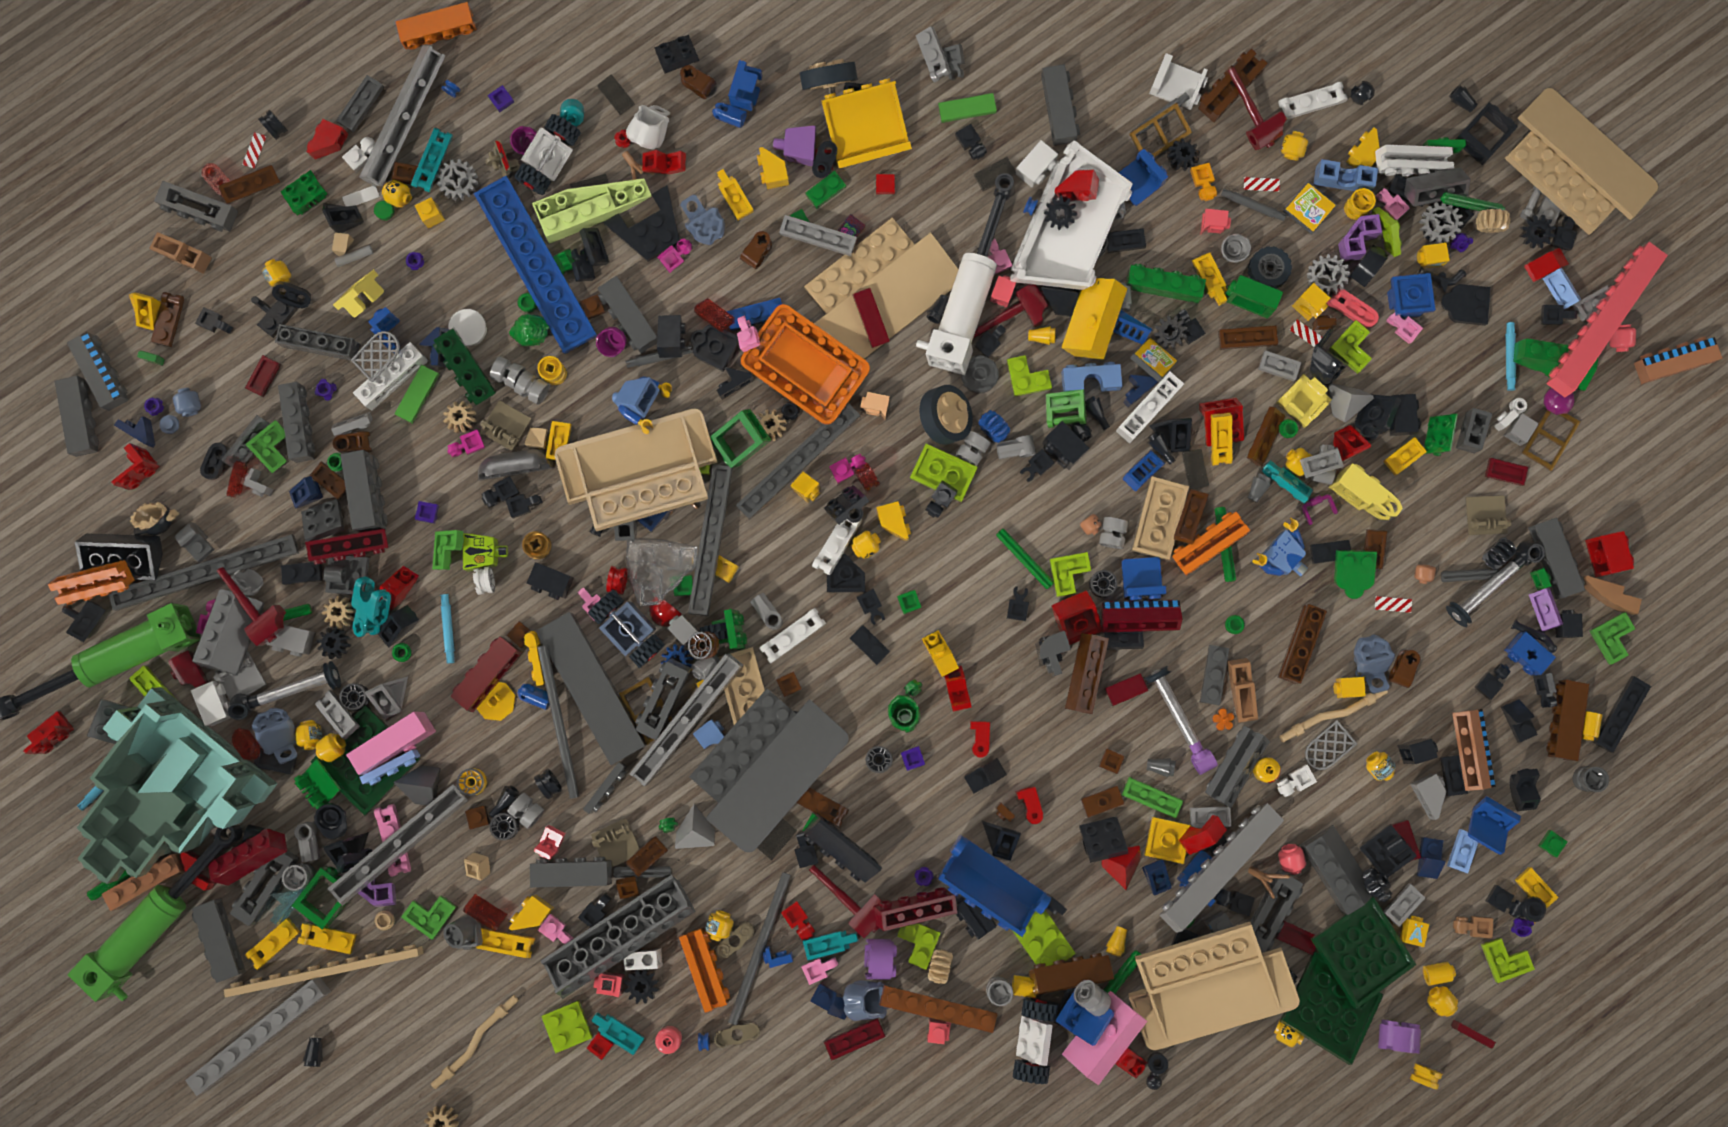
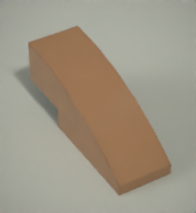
(180, 252)
(1612, 595)
(1243, 689)

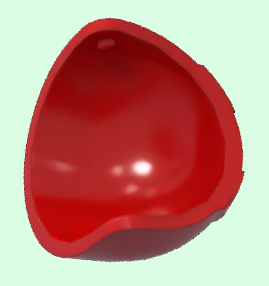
(663, 613)

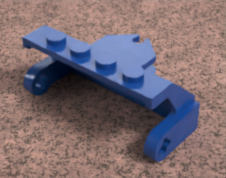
(992, 886)

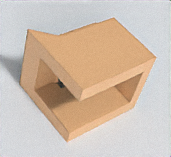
(875, 404)

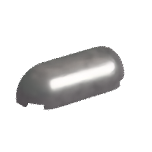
(514, 464)

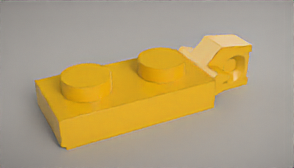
(734, 196)
(1215, 284)

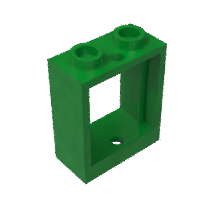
(1253, 296)
(755, 430)
(311, 911)

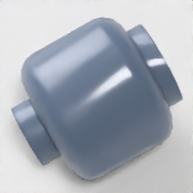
(186, 402)

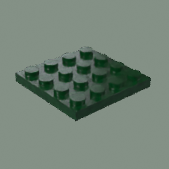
(361, 795)
(1363, 952)
(1327, 1014)

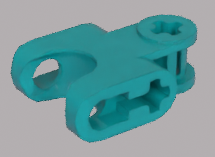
(369, 609)

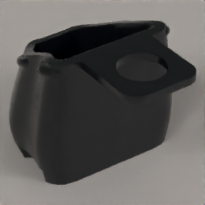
(1324, 364)

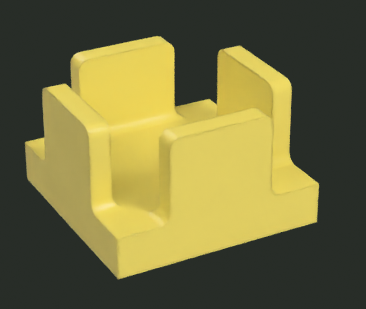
(350, 298)
(1305, 400)

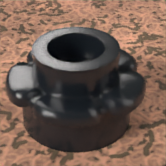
(785, 410)

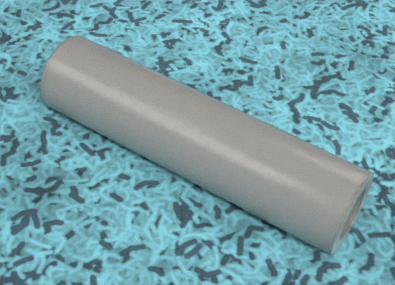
(353, 256)

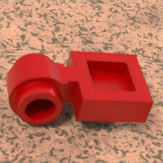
(795, 916)

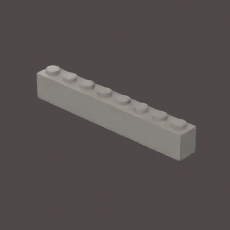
(1221, 868)
(258, 1036)

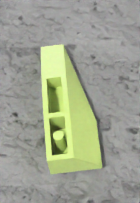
(587, 206)

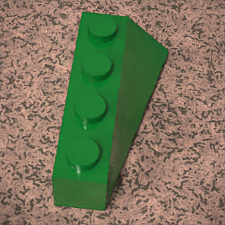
(1544, 356)

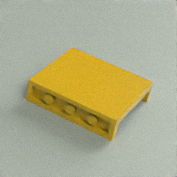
(866, 123)

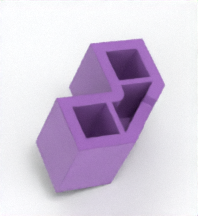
(1352, 244)
(380, 894)

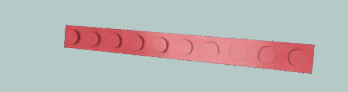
(1606, 319)

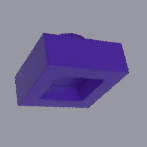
(500, 98)
(426, 512)
(912, 758)

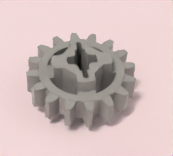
(449, 177)
(1433, 220)
(1332, 267)

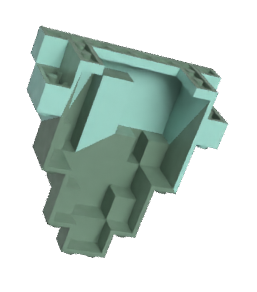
(164, 788)

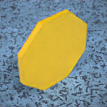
(498, 703)

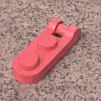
(1354, 308)

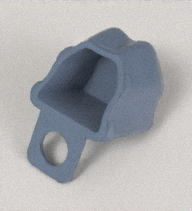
(704, 224)
(1372, 659)
(275, 733)
(863, 1000)

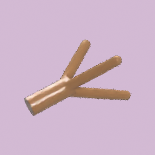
(633, 164)
(1266, 877)

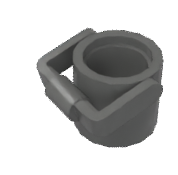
(462, 931)

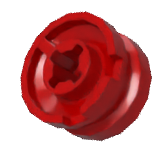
(617, 580)

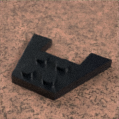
(653, 233)

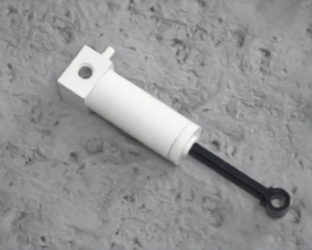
(951, 344)

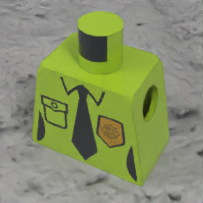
(481, 551)

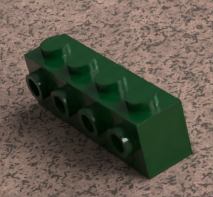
(464, 366)

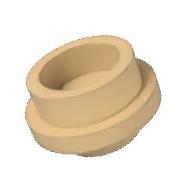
(384, 920)

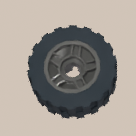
(1275, 259)

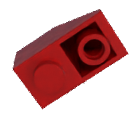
(327, 139)
(1080, 186)
(399, 585)
(1131, 1063)

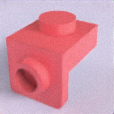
(550, 842)

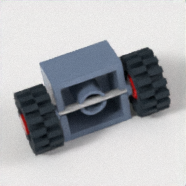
(627, 628)

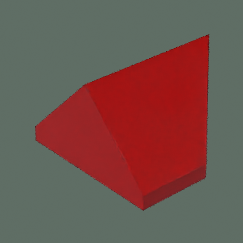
(1349, 442)
(1124, 866)

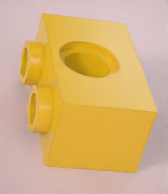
(1311, 302)

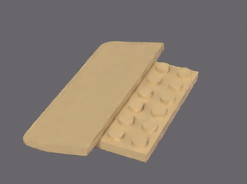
(1578, 164)
(901, 276)
(638, 473)
(1210, 986)

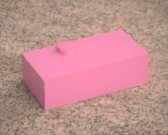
(391, 742)
(1099, 1059)

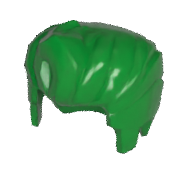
(529, 330)
(904, 713)

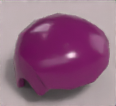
(522, 138)
(611, 341)
(1557, 403)

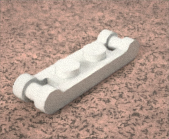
(1313, 100)
(835, 546)
(792, 635)

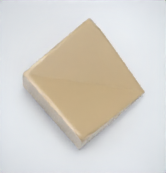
(341, 243)
(537, 438)
(477, 866)

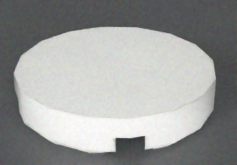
(469, 325)

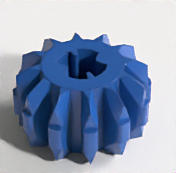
(994, 426)
(683, 656)

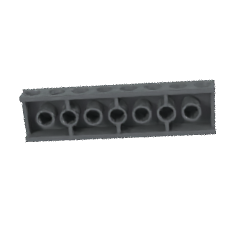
(591, 688)
(617, 936)

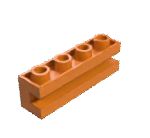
(436, 26)
(1211, 543)
(92, 582)
(704, 969)

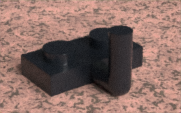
(275, 315)
(84, 620)

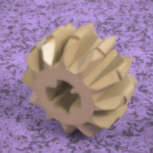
(1493, 221)
(776, 421)
(461, 423)
(346, 613)
(940, 966)
(442, 1115)

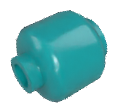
(572, 111)

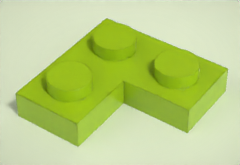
(1390, 231)
(1347, 347)
(1025, 382)
(1063, 570)
(924, 940)
(1504, 966)

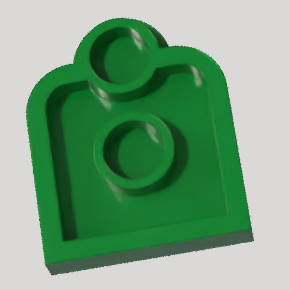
(1355, 571)

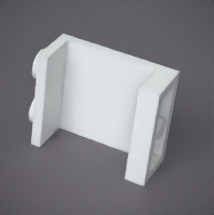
(1176, 80)

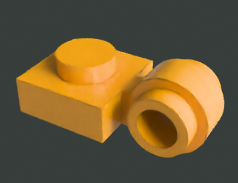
(1203, 176)

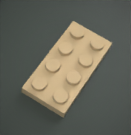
(1160, 518)
(745, 686)

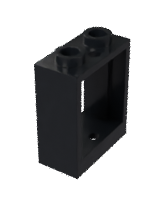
(1475, 147)

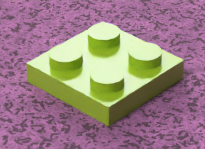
(567, 1026)

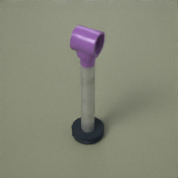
(1202, 757)

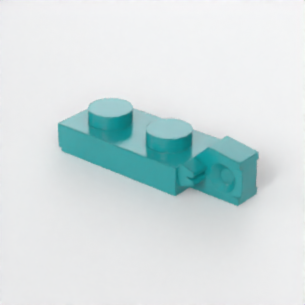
(1287, 480)
(828, 944)
(618, 1032)

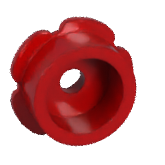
(622, 143)

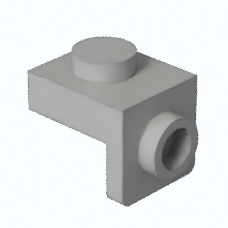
(251, 479)

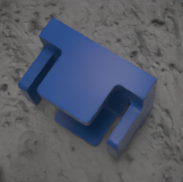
(743, 90)
(1411, 295)

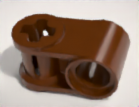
(699, 83)
(754, 252)
(355, 442)
(1404, 671)

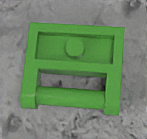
(1066, 402)

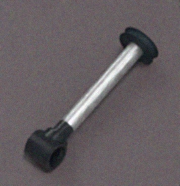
(1523, 557)
(248, 703)

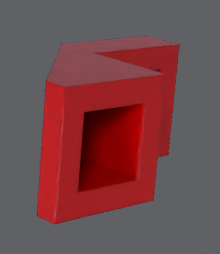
(663, 163)
(1546, 264)
(957, 690)
(1198, 839)
(203, 882)

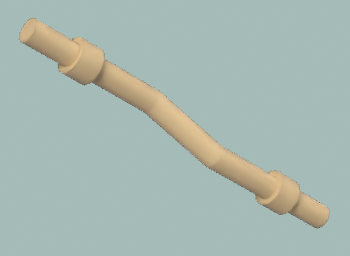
(1298, 729)
(449, 1071)

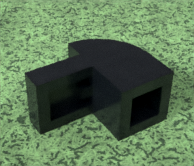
(1369, 265)
(1524, 790)

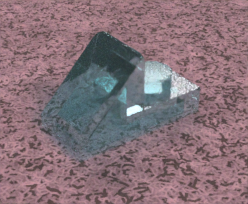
(282, 911)

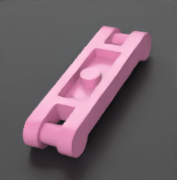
(386, 830)

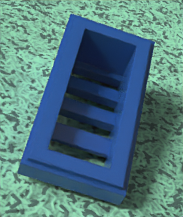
(1127, 319)
(1134, 479)

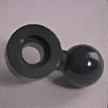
(1154, 1080)

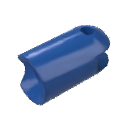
(729, 114)
(534, 696)

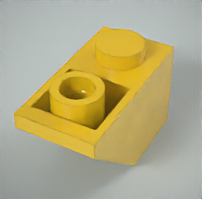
(1365, 152)
(774, 169)
(806, 487)
(892, 520)
(940, 653)
(533, 914)

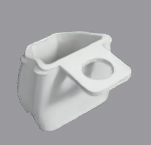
(648, 127)

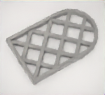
(380, 360)
(1353, 743)

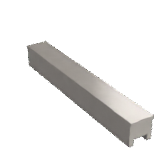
(402, 116)
(686, 719)
(397, 844)

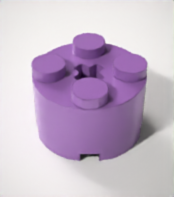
(879, 958)
(1399, 1038)

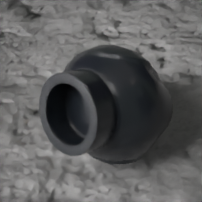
(1533, 909)

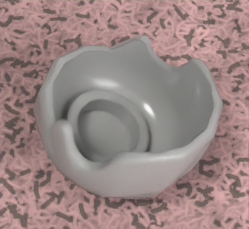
(1235, 248)
(248, 581)

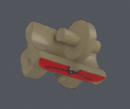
(502, 150)

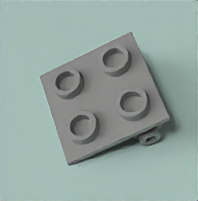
(245, 682)

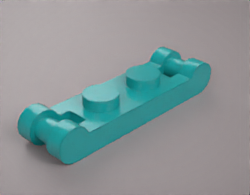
(432, 159)

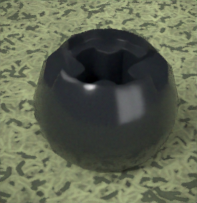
(1362, 92)

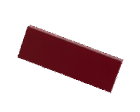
(870, 317)
(854, 1039)

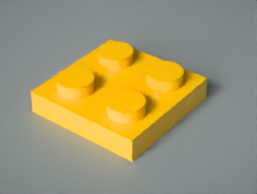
(1164, 840)

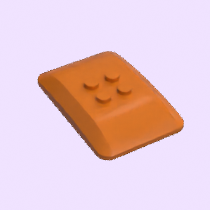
(805, 364)

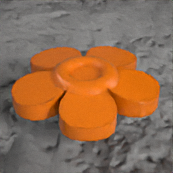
(1223, 719)

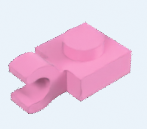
(1393, 205)
(999, 257)
(1406, 328)
(748, 337)
(590, 601)
(554, 929)
(817, 970)

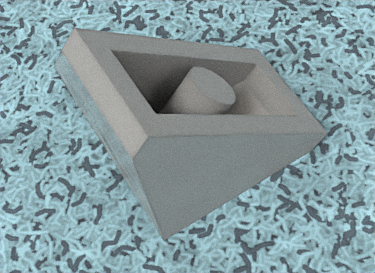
(1347, 401)
(388, 697)
(695, 831)

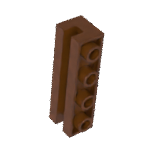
(1225, 91)
(1302, 644)
(1086, 673)
(1568, 720)
(1068, 975)

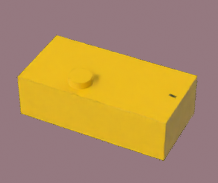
(1094, 319)

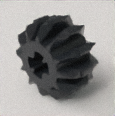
(1190, 154)
(1499, 553)
(328, 639)

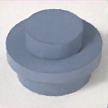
(169, 424)

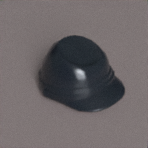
(331, 820)

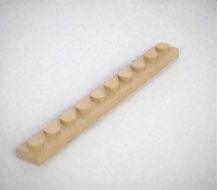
(315, 971)

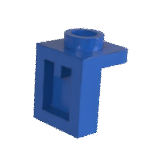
(781, 957)

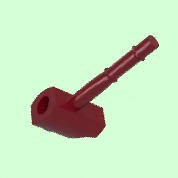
(1265, 130)
(1030, 301)
(264, 626)
(187, 671)
(864, 917)

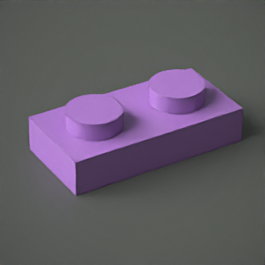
(1545, 609)

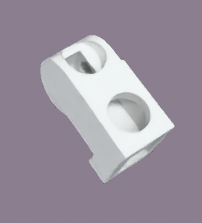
(644, 960)

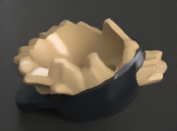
(153, 519)

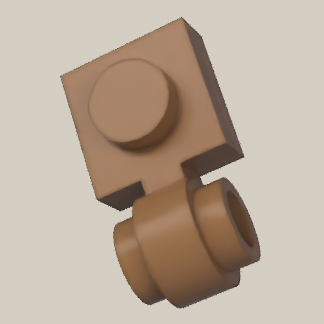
(1478, 927)

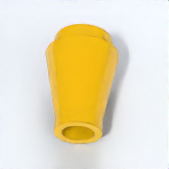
(1043, 335)
(1116, 943)

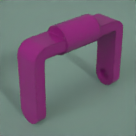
(1314, 501)

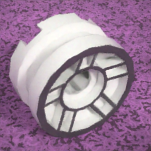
(484, 580)

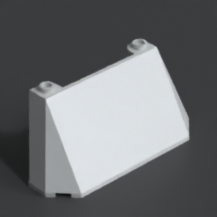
(1069, 255)

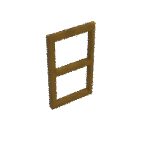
(1154, 120)
(1563, 444)
(634, 717)

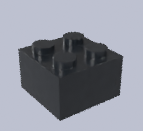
(1065, 446)

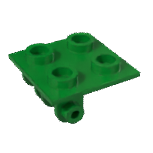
(302, 192)
(1440, 434)
(318, 784)

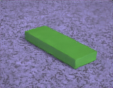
(967, 108)
(416, 394)
(1152, 797)

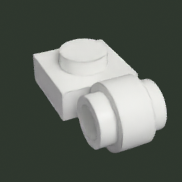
(357, 157)
(1505, 418)
(1300, 778)

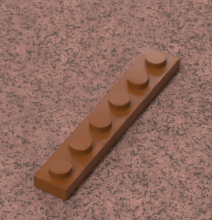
(938, 1009)

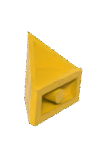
(145, 309)

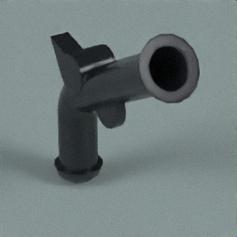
(1441, 278)
(1536, 634)

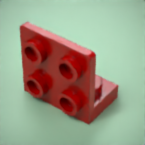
(1220, 407)
(143, 467)
(48, 734)

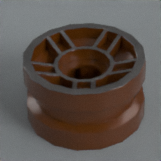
(696, 644)

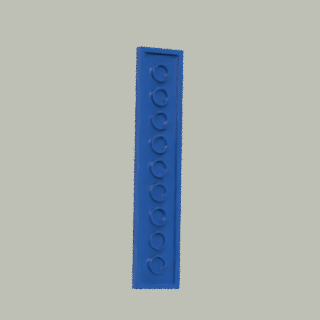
(535, 264)

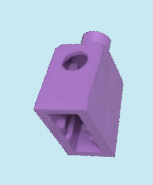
(798, 145)

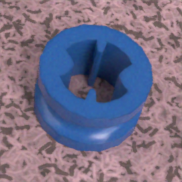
(450, 88)
(1030, 206)
(704, 1041)

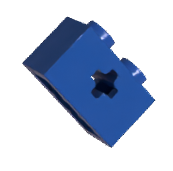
(1539, 656)

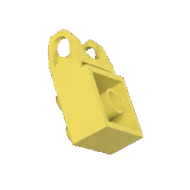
(1365, 492)

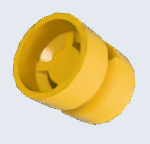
(1359, 203)
(552, 370)

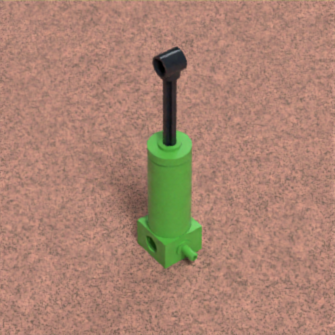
(166, 630)
(107, 969)

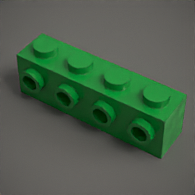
(1165, 284)

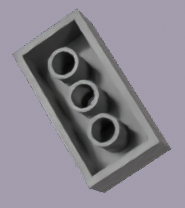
(363, 491)

